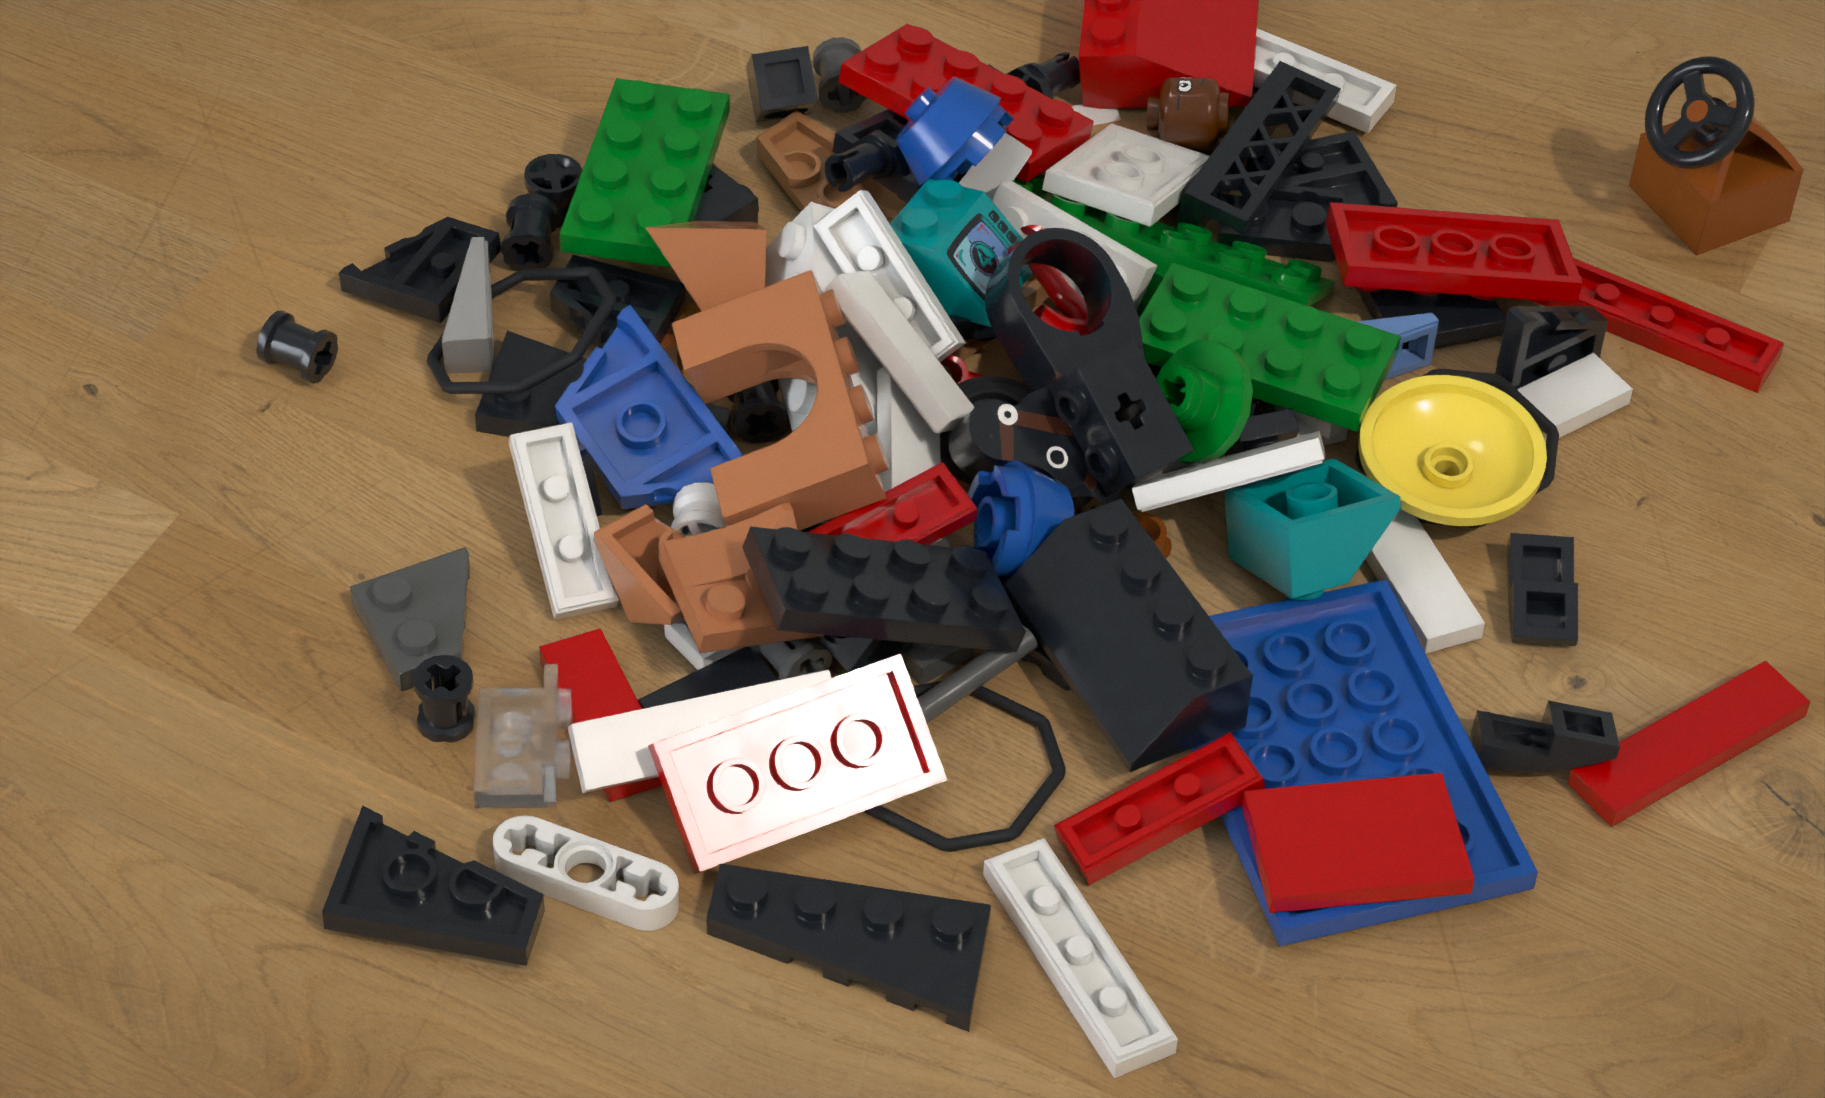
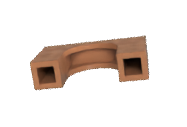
(779, 334)

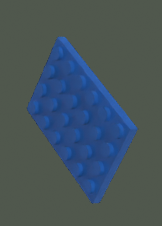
(1352, 699)

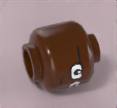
(1189, 113)

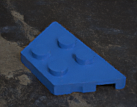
(642, 419)

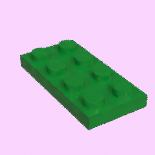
(644, 169)
(1292, 350)

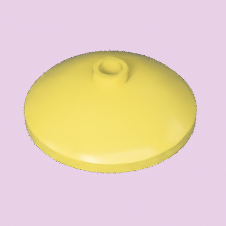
(1453, 449)

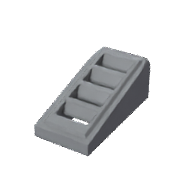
(469, 326)

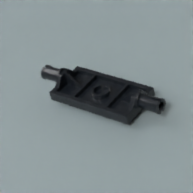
(872, 152)

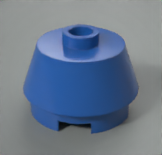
(951, 130)
(1016, 513)

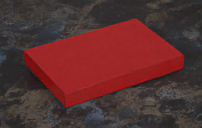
(1356, 842)

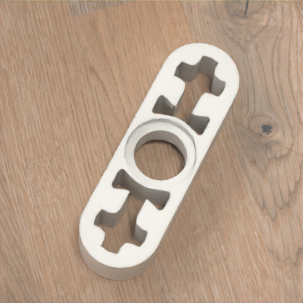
(602, 897)

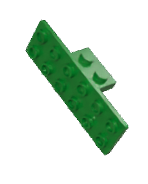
(1194, 249)

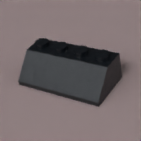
(1130, 637)

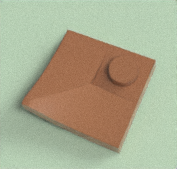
(719, 587)

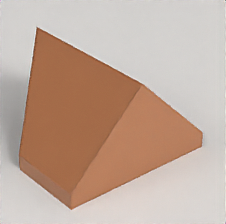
(714, 258)
(631, 558)

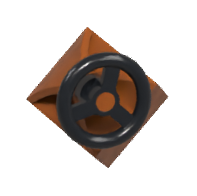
(1717, 166)

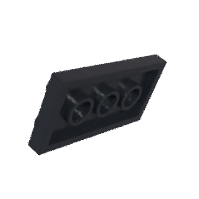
(882, 589)

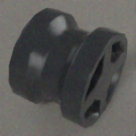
(554, 178)

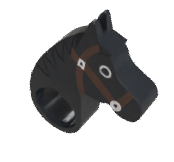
(1042, 354)

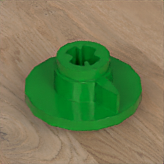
(1209, 396)

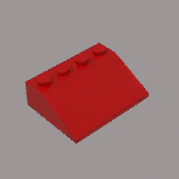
(1140, 43)

